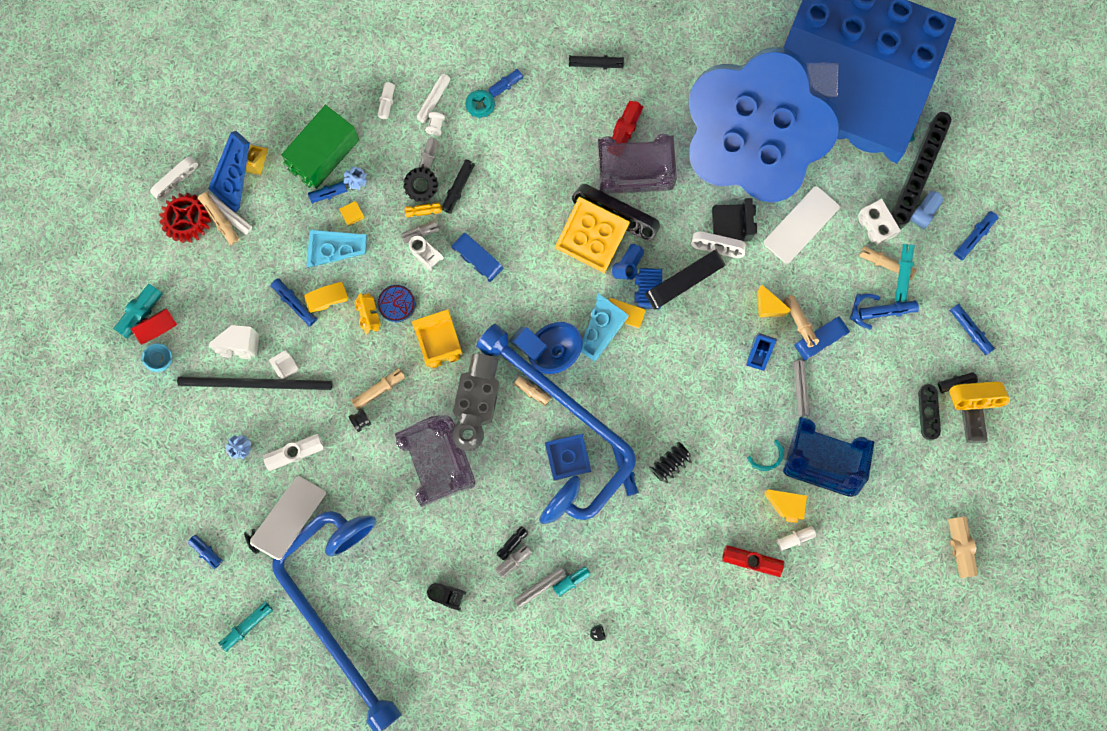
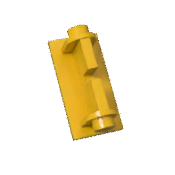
(368, 321)

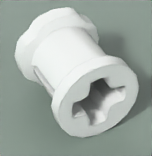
(435, 123)

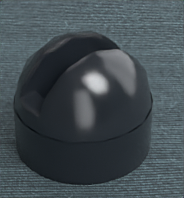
(597, 634)

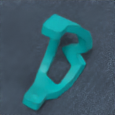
(768, 468)

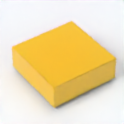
(351, 213)

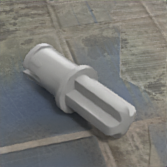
(429, 152)
(422, 231)
(513, 561)

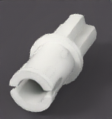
(386, 100)
(796, 538)

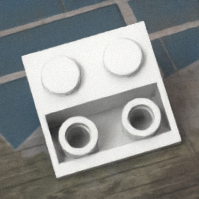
(236, 341)

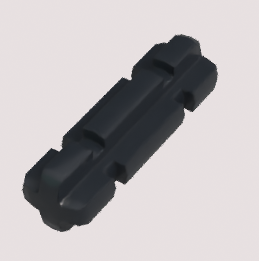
(512, 543)

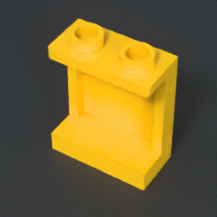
(437, 339)

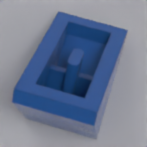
(528, 343)
(760, 351)

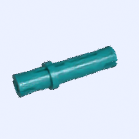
(904, 272)
(239, 632)

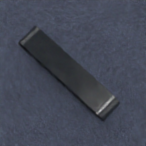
(625, 211)
(685, 279)

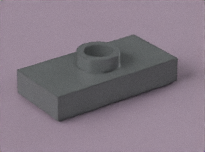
(974, 426)

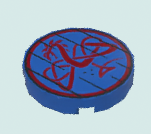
(396, 303)

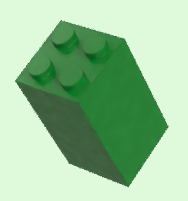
(320, 147)

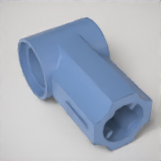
(925, 212)

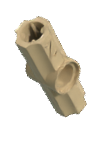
(963, 547)

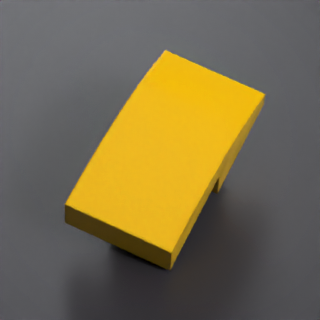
(325, 296)

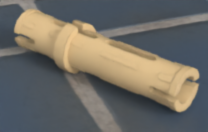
(215, 213)
(879, 258)
(804, 327)
(385, 384)

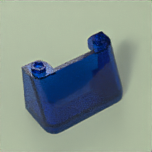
(827, 460)

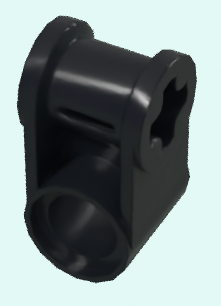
(447, 596)

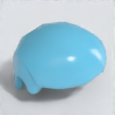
(152, 355)

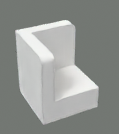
(284, 364)

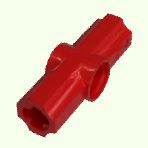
(627, 123)
(764, 563)

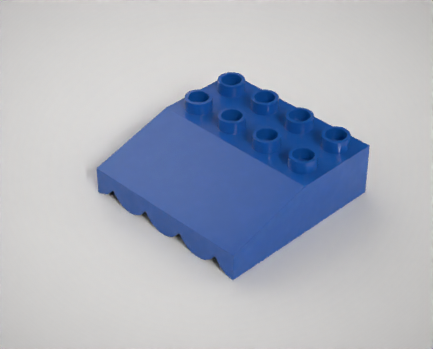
(885, 64)

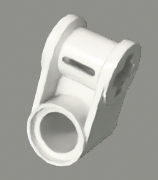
(427, 254)

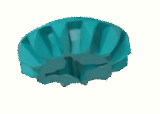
(478, 96)

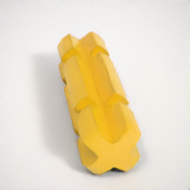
(422, 209)

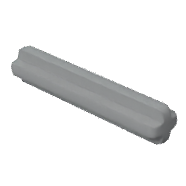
(801, 388)
(540, 587)

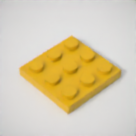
(592, 234)

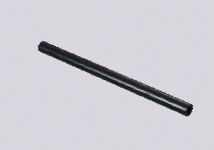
(254, 383)

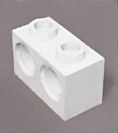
(883, 220)

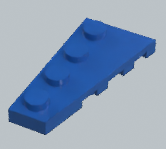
(230, 171)

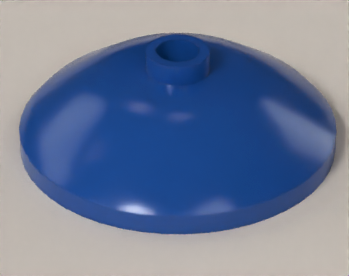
(559, 338)

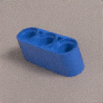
(477, 256)
(826, 334)

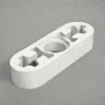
(170, 180)
(731, 247)

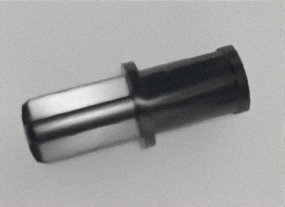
(946, 385)

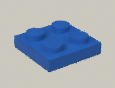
(568, 457)

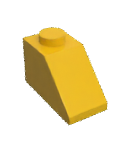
(787, 504)

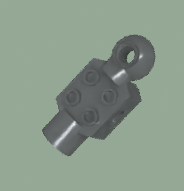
(475, 401)

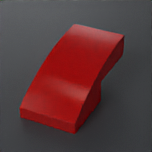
(153, 327)

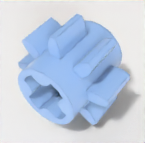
(355, 178)
(238, 446)

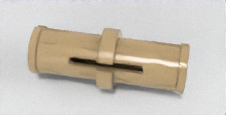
(532, 390)

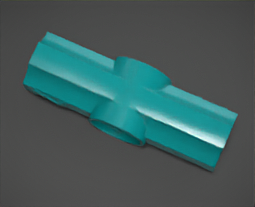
(137, 310)

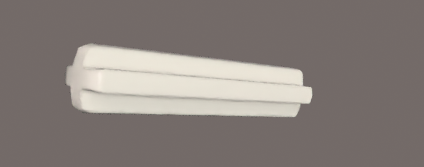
(433, 98)
(234, 218)

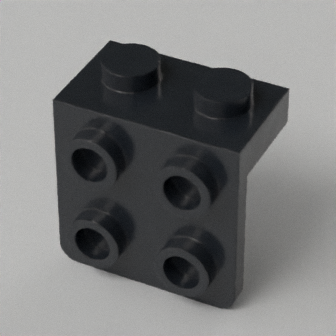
(735, 220)

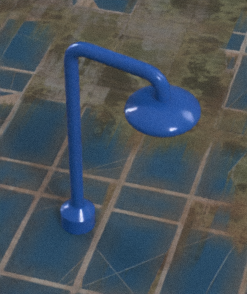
(495, 343)
(382, 712)

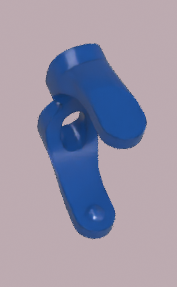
(854, 314)

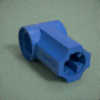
(627, 267)

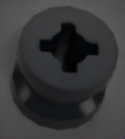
(359, 420)

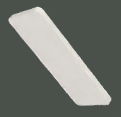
(801, 224)
(288, 518)

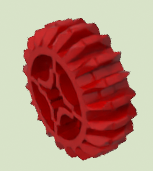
(173, 230)

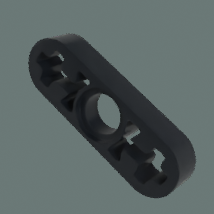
(924, 398)

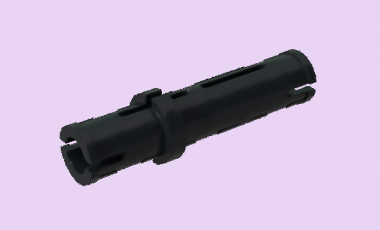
(597, 62)
(455, 192)

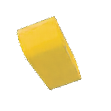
(979, 395)

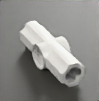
(282, 456)

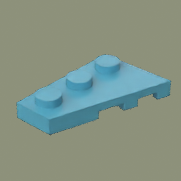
(334, 246)
(603, 326)

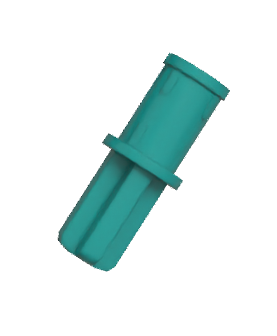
(571, 581)

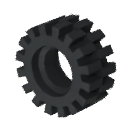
(409, 184)

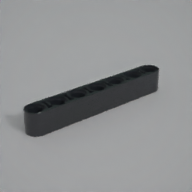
(925, 164)

